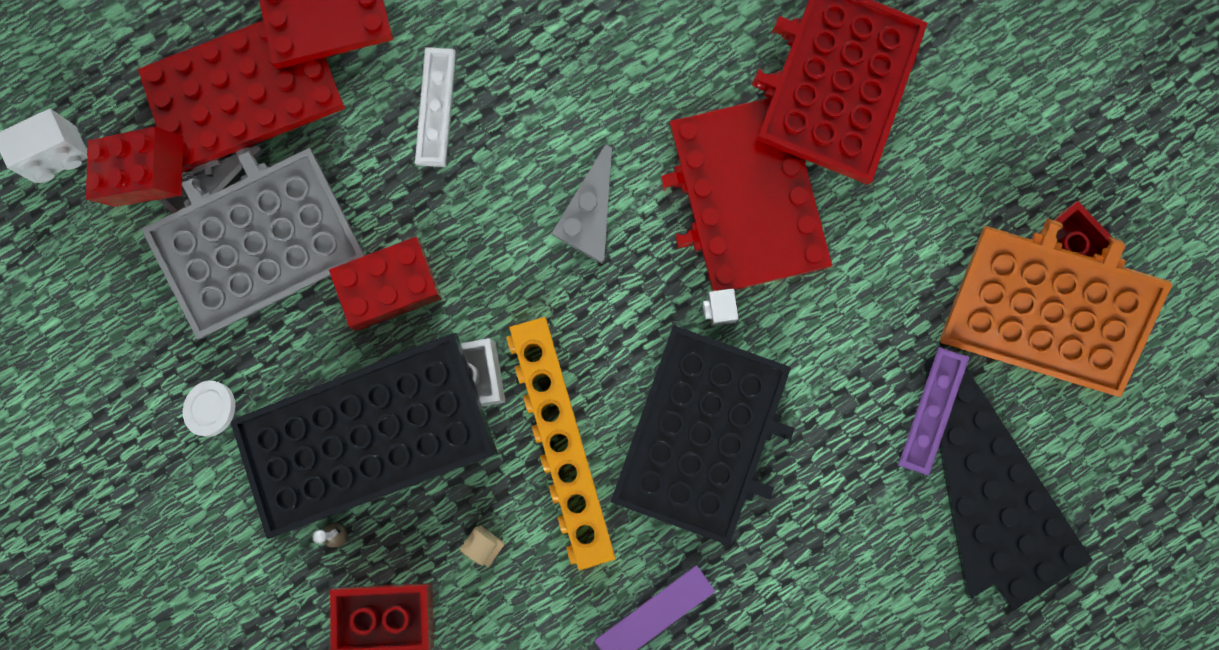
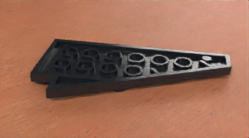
(1000, 510)

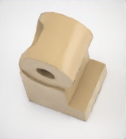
(482, 546)

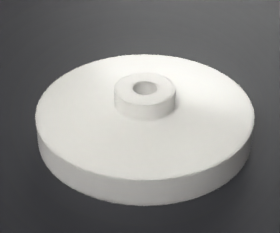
(209, 408)

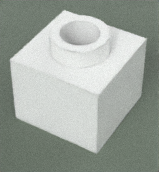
(721, 307)

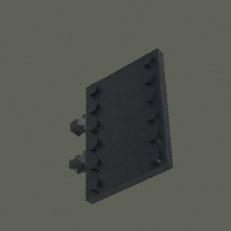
(703, 435)

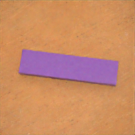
(933, 411)
(657, 612)

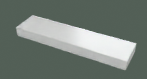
(435, 107)

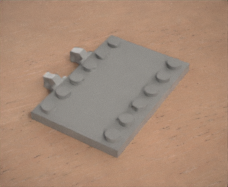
(251, 241)

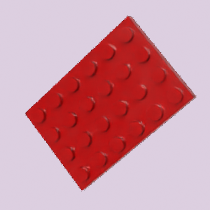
(233, 96)

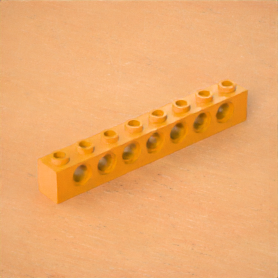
(537, 334)

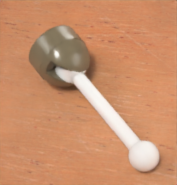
(330, 535)

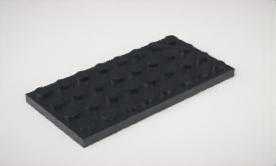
(363, 436)

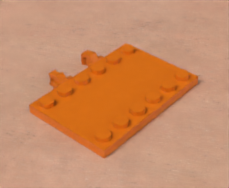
(1055, 308)

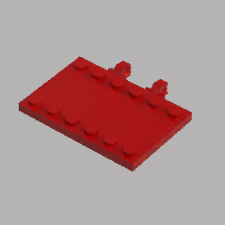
(322, 28)
(839, 83)
(746, 200)

